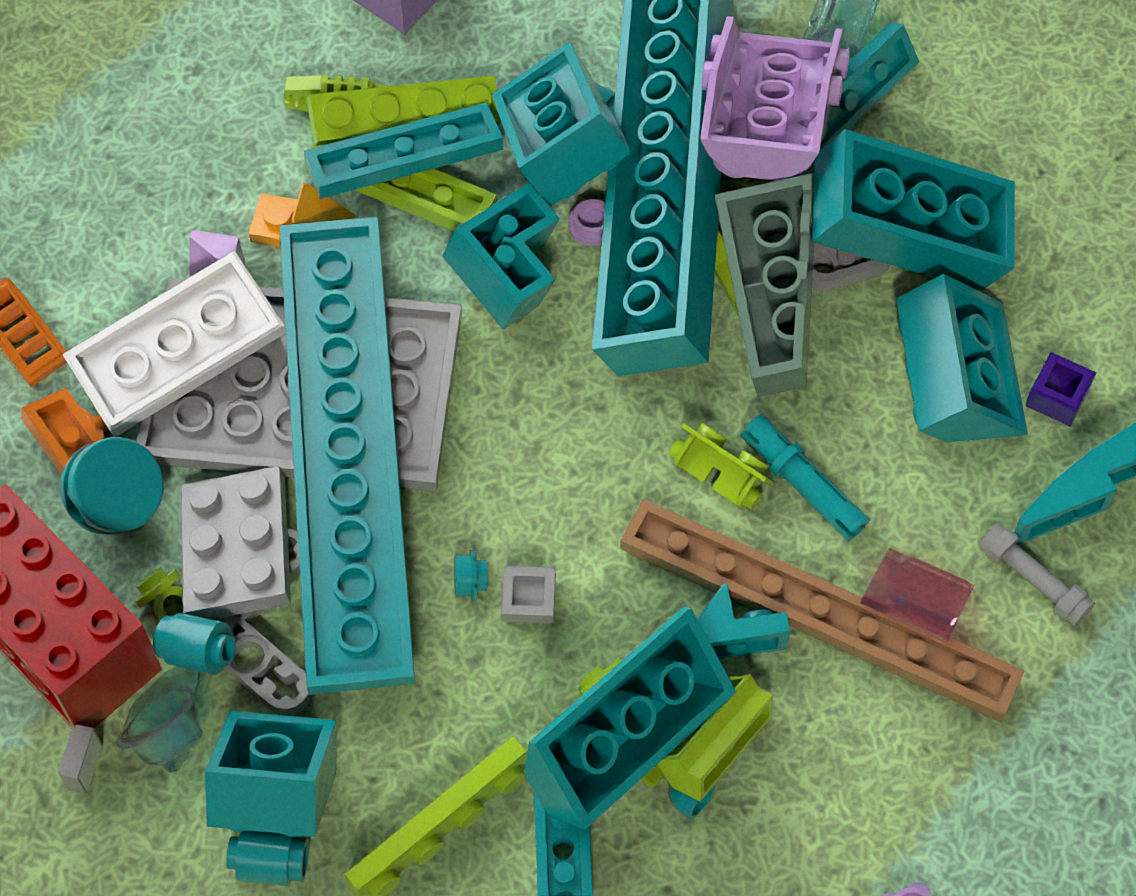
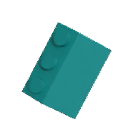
(960, 363)

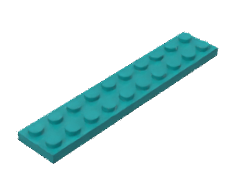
(345, 458)

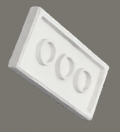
(174, 343)

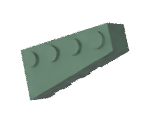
(772, 276)

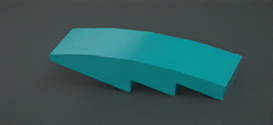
(1082, 488)

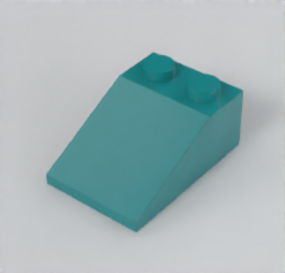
(559, 125)

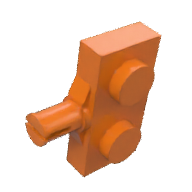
(62, 426)

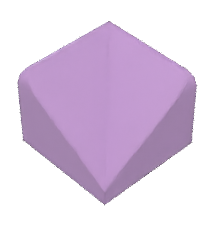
(210, 247)

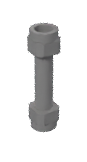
(1071, 603)

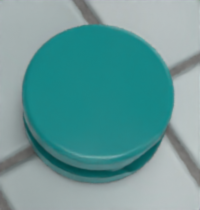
(111, 486)

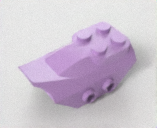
(769, 101)

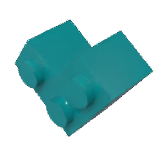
(498, 258)

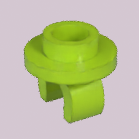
(156, 589)

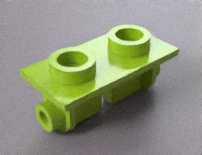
(738, 476)

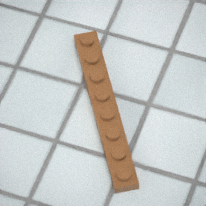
(821, 610)

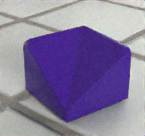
(1060, 389)

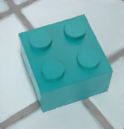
(271, 774)

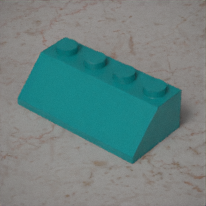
(627, 722)

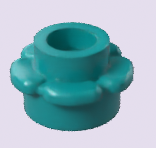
(469, 575)

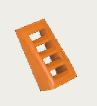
(12, 306)

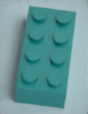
(913, 210)

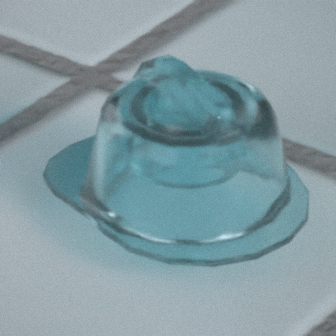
(164, 720)

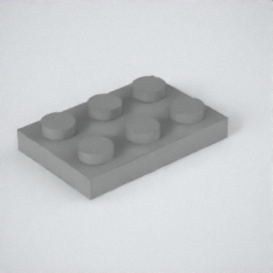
(235, 544)

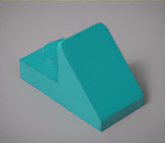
(752, 634)

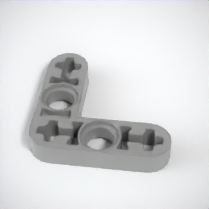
(287, 670)

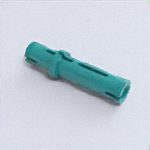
(814, 486)

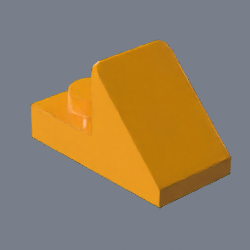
(276, 211)

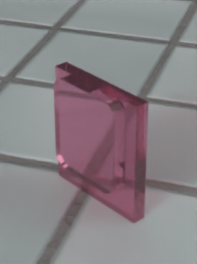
(918, 594)

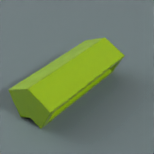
(719, 740)

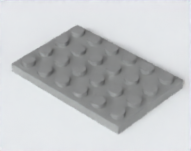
(245, 416)

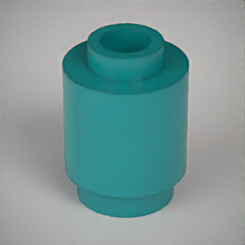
(194, 643)
(268, 857)

